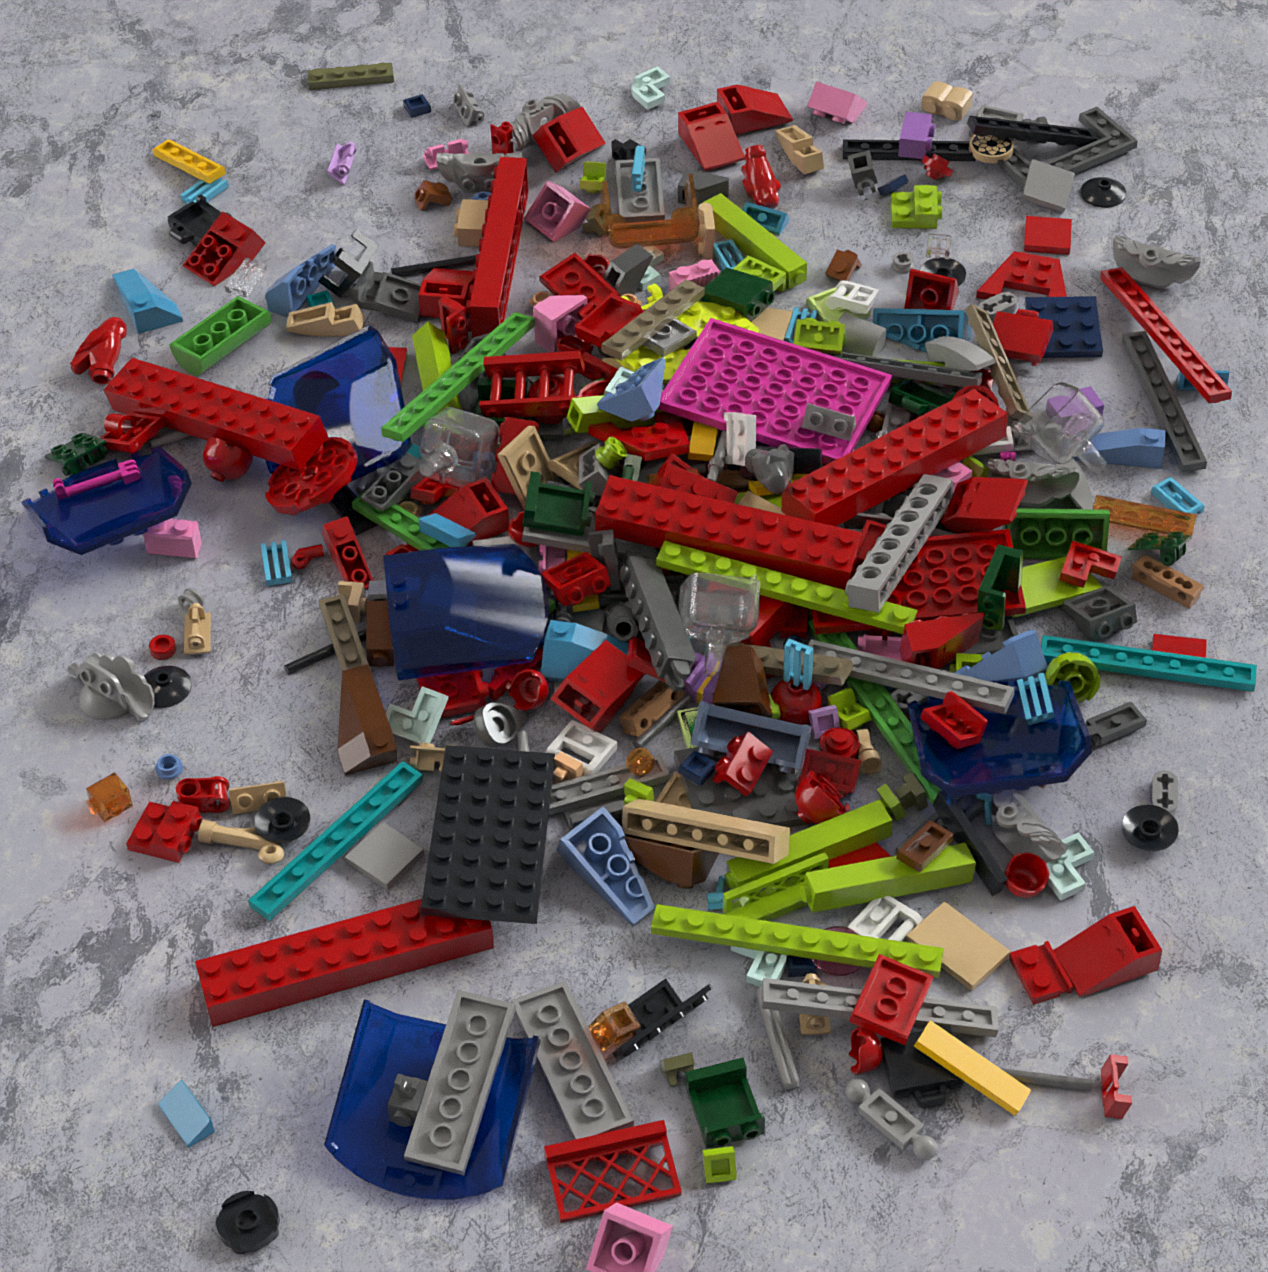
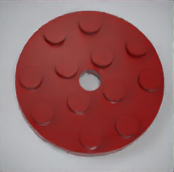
(318, 480)

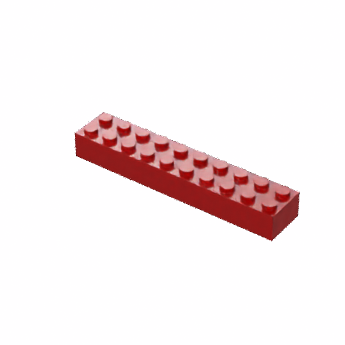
(498, 247)
(217, 411)
(896, 460)
(735, 531)
(334, 959)

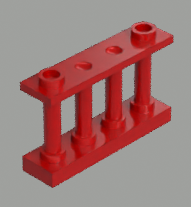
(531, 365)

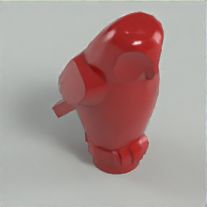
(759, 178)
(100, 351)

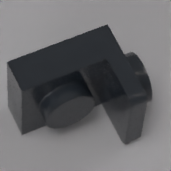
(625, 150)

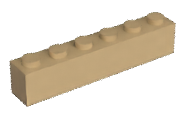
(706, 830)

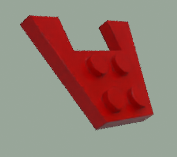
(1028, 274)
(648, 442)

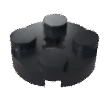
(253, 1237)

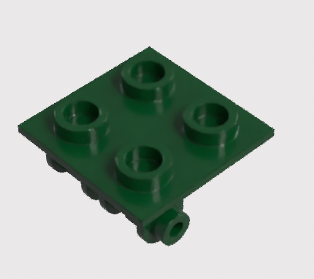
(72, 453)
(1171, 546)

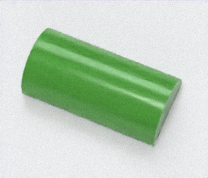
(219, 335)
(1051, 531)

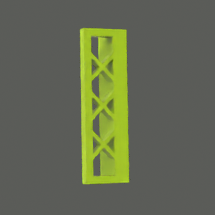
(779, 896)

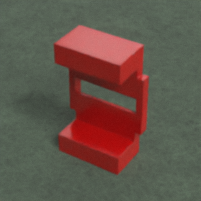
(1114, 1104)

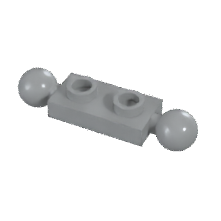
(891, 1119)

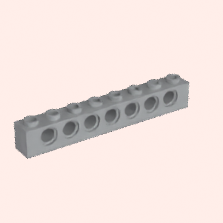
(899, 543)

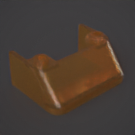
(681, 228)

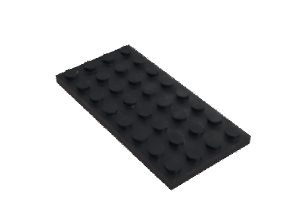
(489, 835)

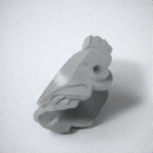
(533, 111)
(470, 171)
(1153, 264)
(1044, 480)
(112, 687)
(1022, 829)

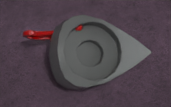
(495, 723)

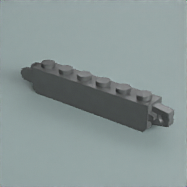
(657, 619)

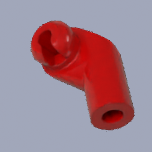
(305, 555)

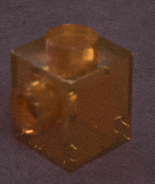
(108, 797)
(613, 1026)

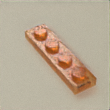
(1146, 516)

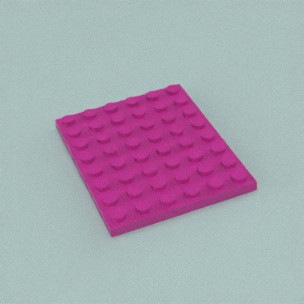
(775, 381)

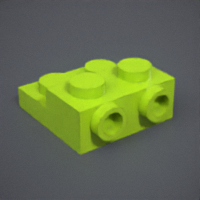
(916, 208)

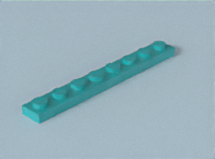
(1156, 663)
(335, 841)

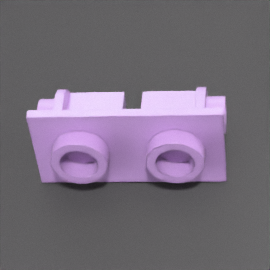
(342, 161)

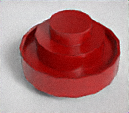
(936, 167)
(840, 742)

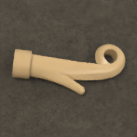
(244, 837)

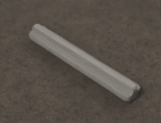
(779, 1046)

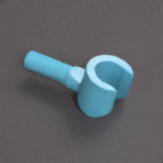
(988, 798)
(715, 899)

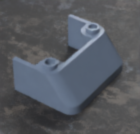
(718, 725)

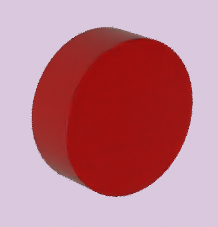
(162, 647)

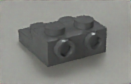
(1101, 612)

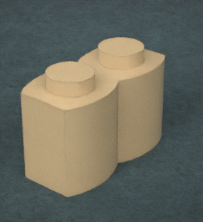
(947, 100)

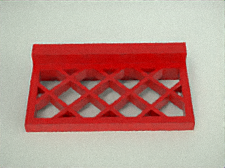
(612, 1145)

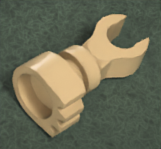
(869, 757)

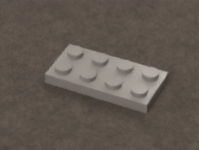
(642, 205)

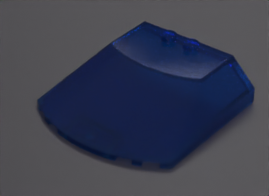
(353, 391)
(112, 510)
(464, 609)
(1009, 750)
(375, 1147)

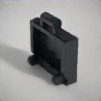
(193, 221)
(915, 1072)

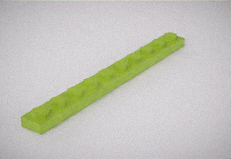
(784, 587)
(791, 939)

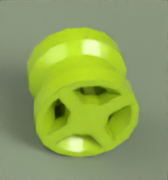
(611, 453)

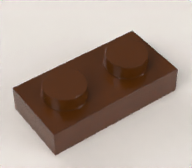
(924, 846)

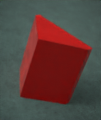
(930, 291)

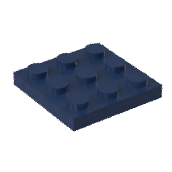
(1074, 325)

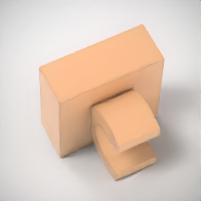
(566, 768)

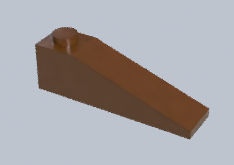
(363, 730)
(672, 861)

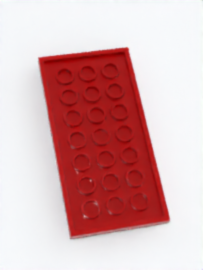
(940, 581)

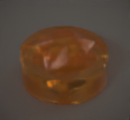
(640, 762)

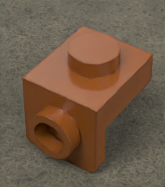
(432, 192)
(843, 265)

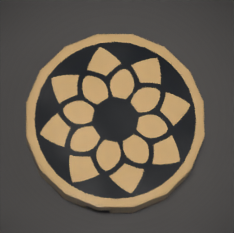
(991, 149)

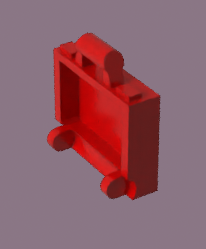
(604, 319)
(1023, 334)

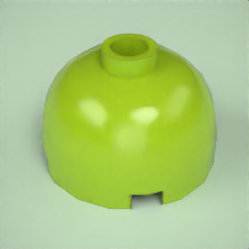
(1076, 669)

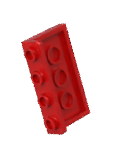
(464, 690)

